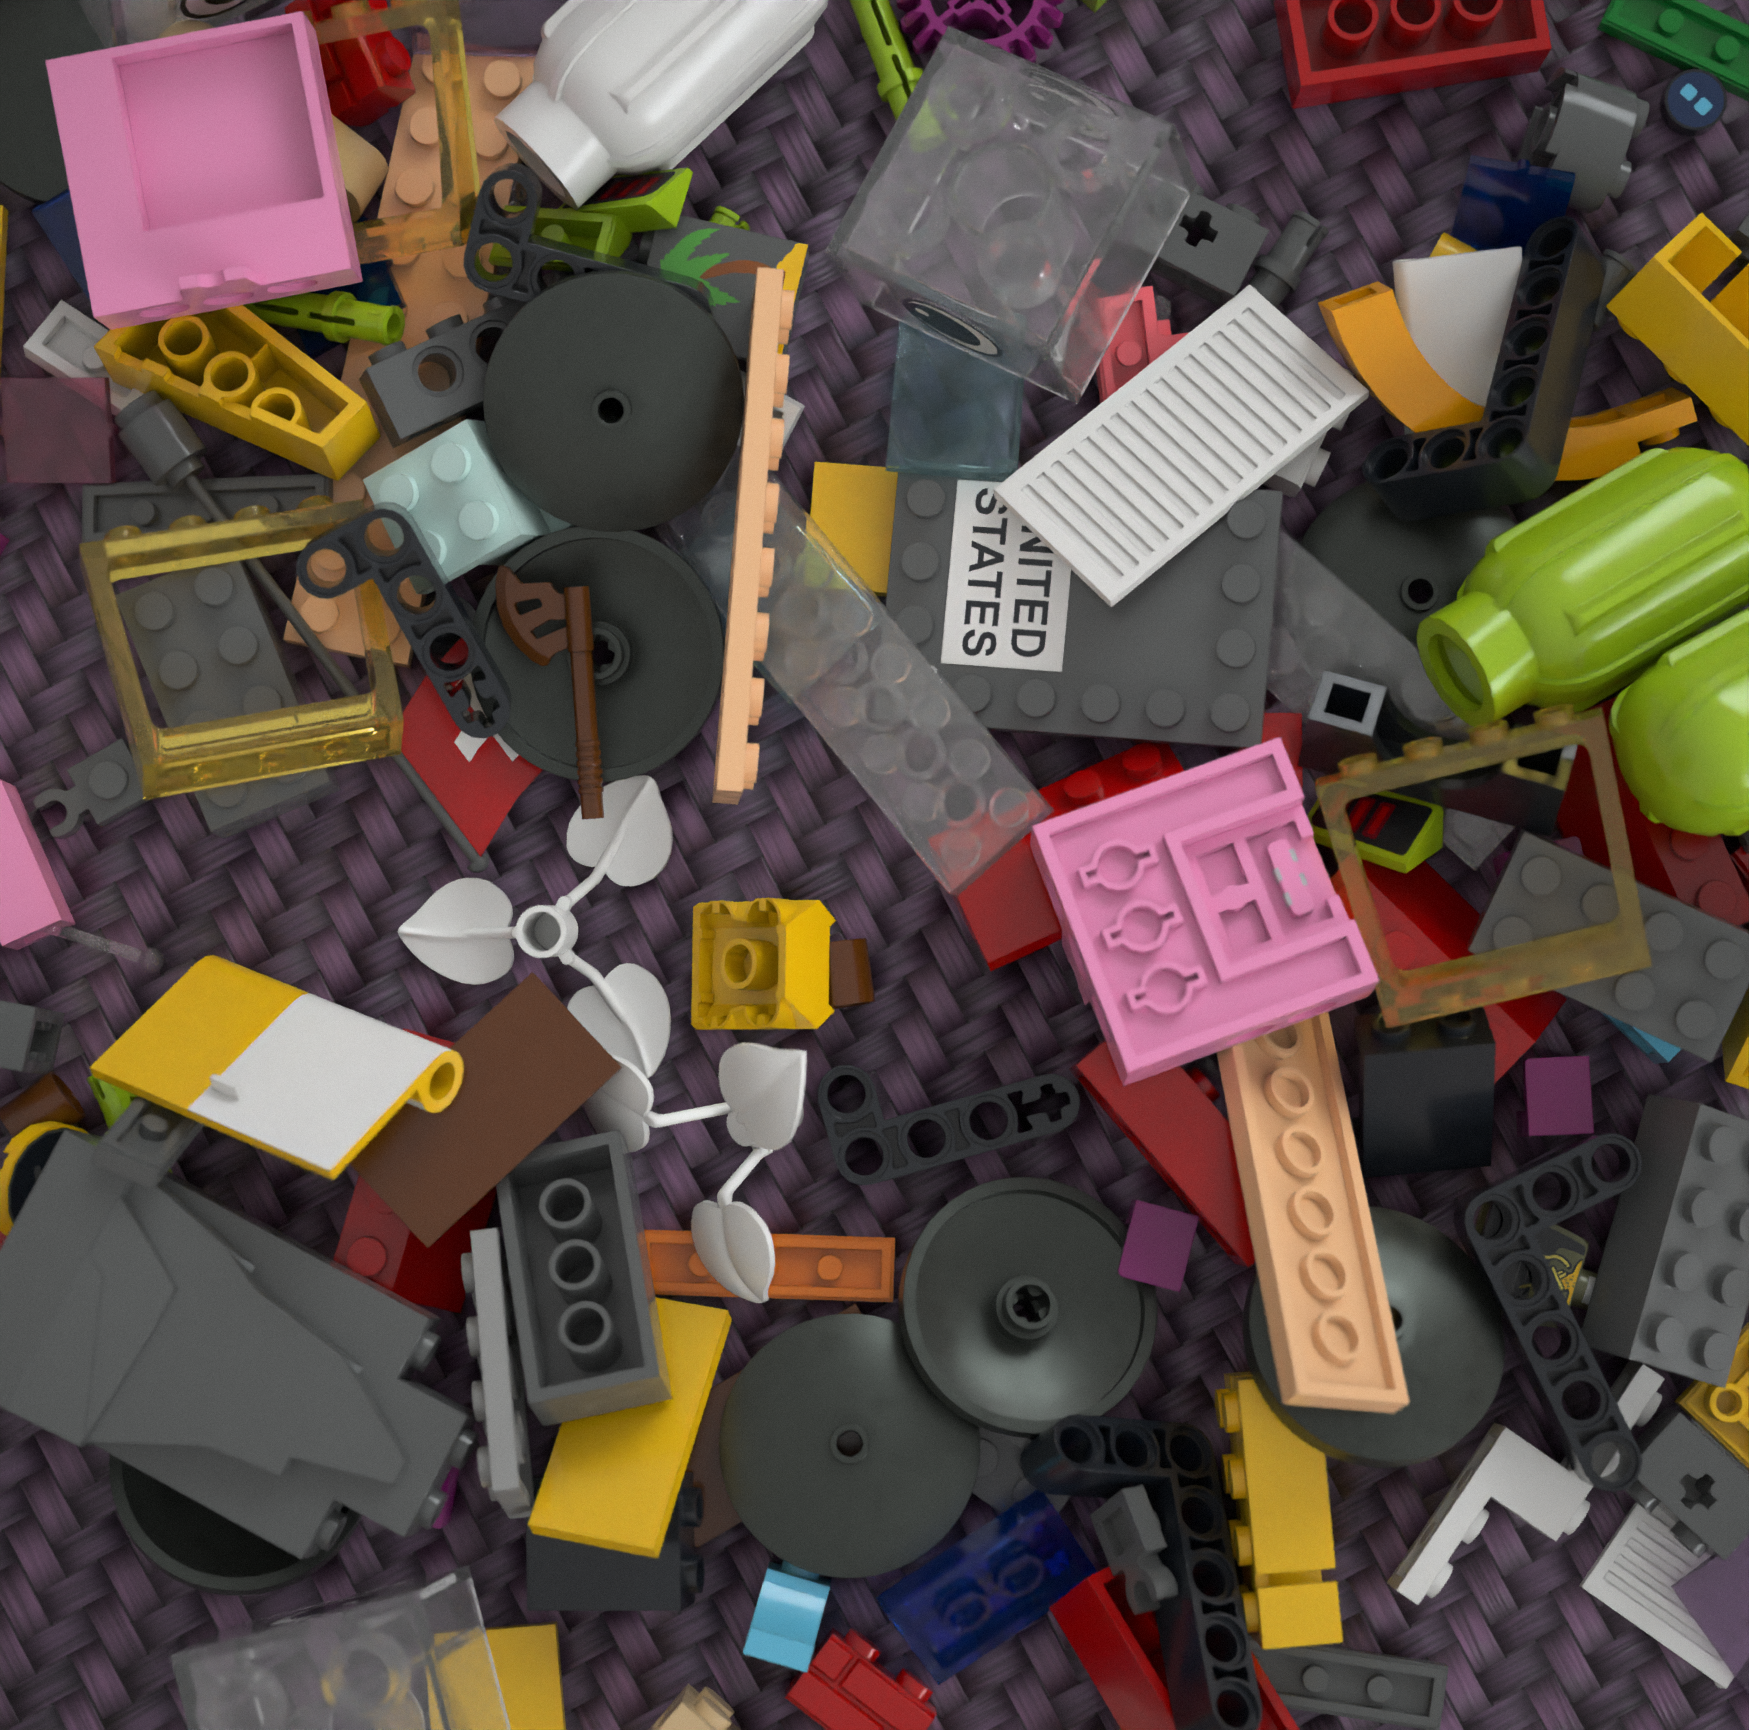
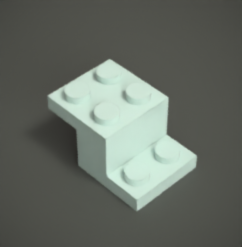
(460, 502)

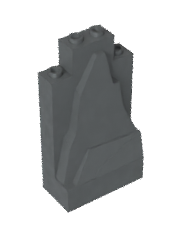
(221, 1357)

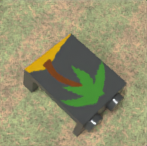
(727, 265)

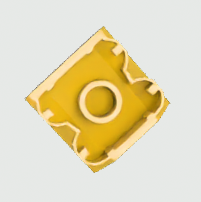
(760, 964)

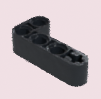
(532, 251)
(418, 624)
(950, 1116)

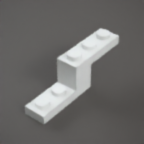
(1524, 1483)

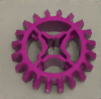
(991, 18)

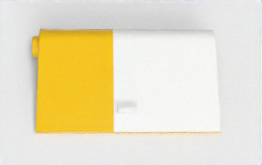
(277, 1065)

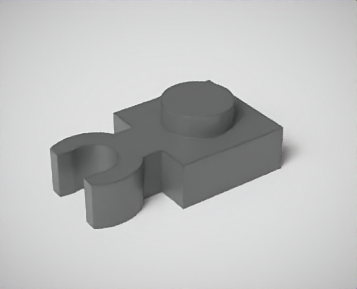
(103, 786)
(1131, 1544)

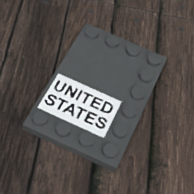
(1050, 657)

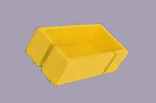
(1695, 338)
(1280, 1522)

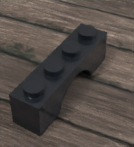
(1361, 718)

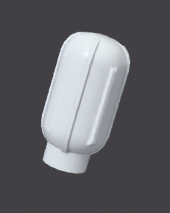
(643, 83)

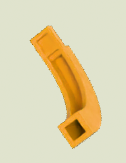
(1388, 363)

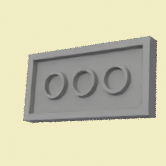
(500, 1397)

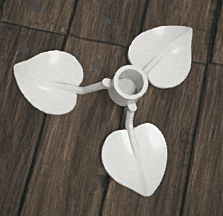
(468, 934)
(763, 1110)

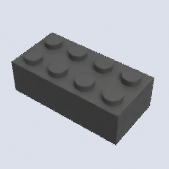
(214, 659)
(1694, 955)
(1678, 1246)
(582, 1280)

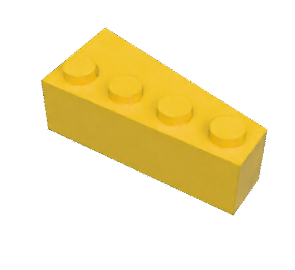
(247, 382)

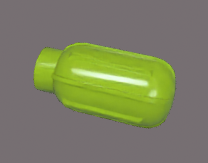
(1595, 587)
(1687, 733)

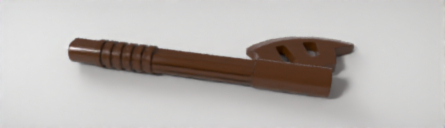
(578, 639)

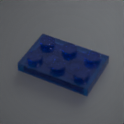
(987, 1586)

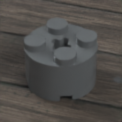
(1585, 134)

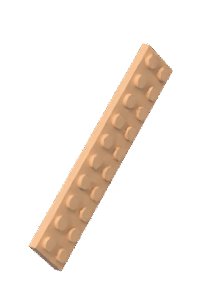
(433, 290)

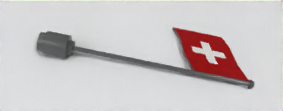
(458, 776)

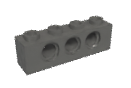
(393, 382)

